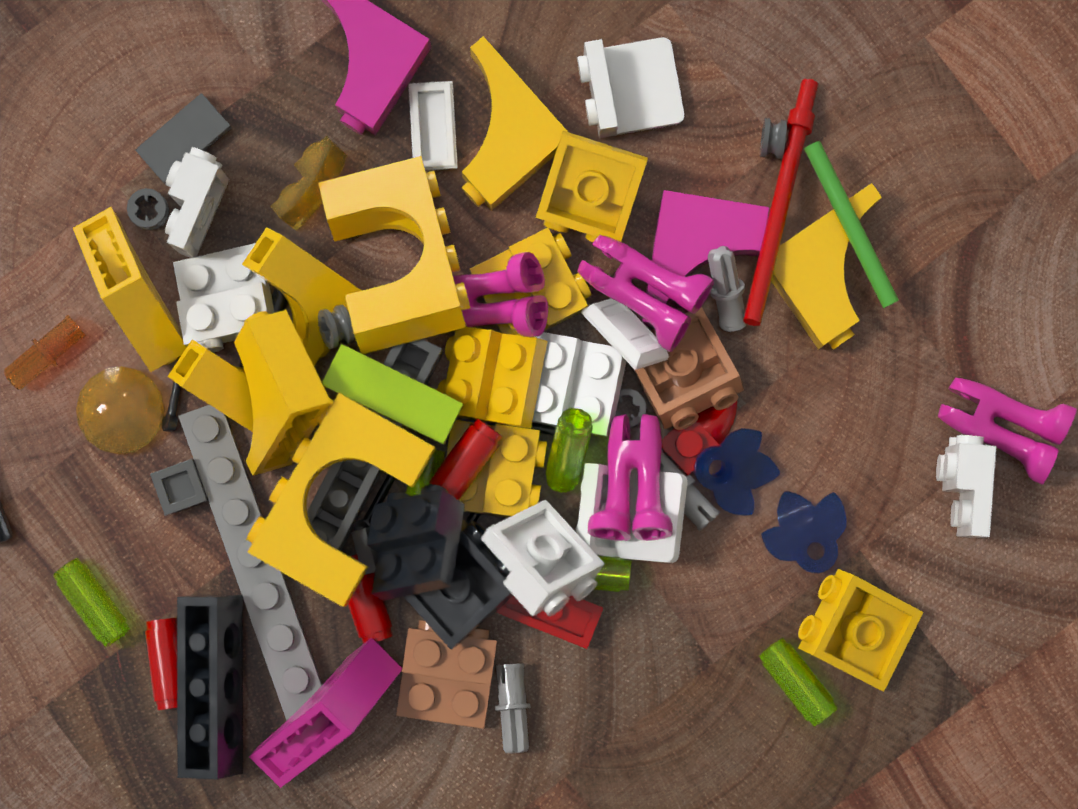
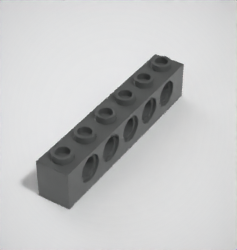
(352, 481)

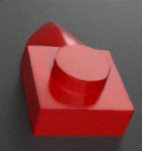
(709, 430)

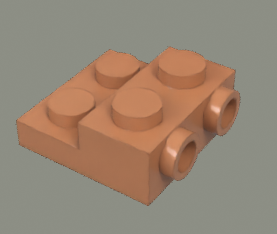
(692, 378)
(446, 682)

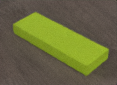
(392, 394)

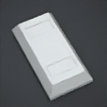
(433, 124)
(625, 333)

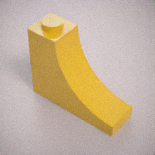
(519, 136)
(812, 275)
(129, 290)
(282, 389)

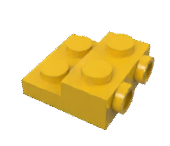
(590, 188)
(562, 290)
(494, 375)
(507, 478)
(859, 629)

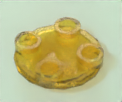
(120, 410)

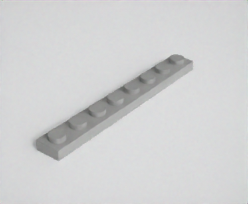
(261, 585)

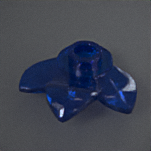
(741, 470)
(803, 524)

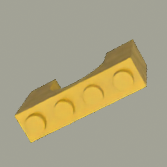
(308, 289)
(427, 297)
(287, 536)

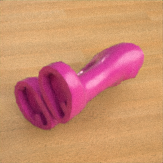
(521, 275)
(686, 291)
(1048, 424)
(623, 456)

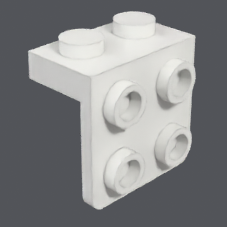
(631, 86)
(593, 500)

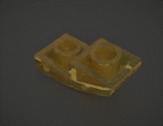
(301, 199)

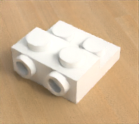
(198, 188)
(218, 296)
(579, 377)
(969, 471)
(543, 559)

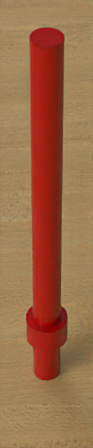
(799, 125)

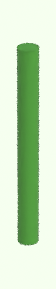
(851, 224)

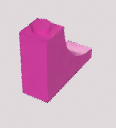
(381, 62)
(697, 224)
(328, 714)

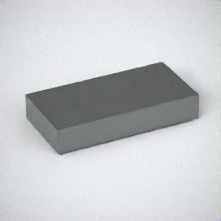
(194, 126)

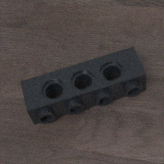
(209, 686)

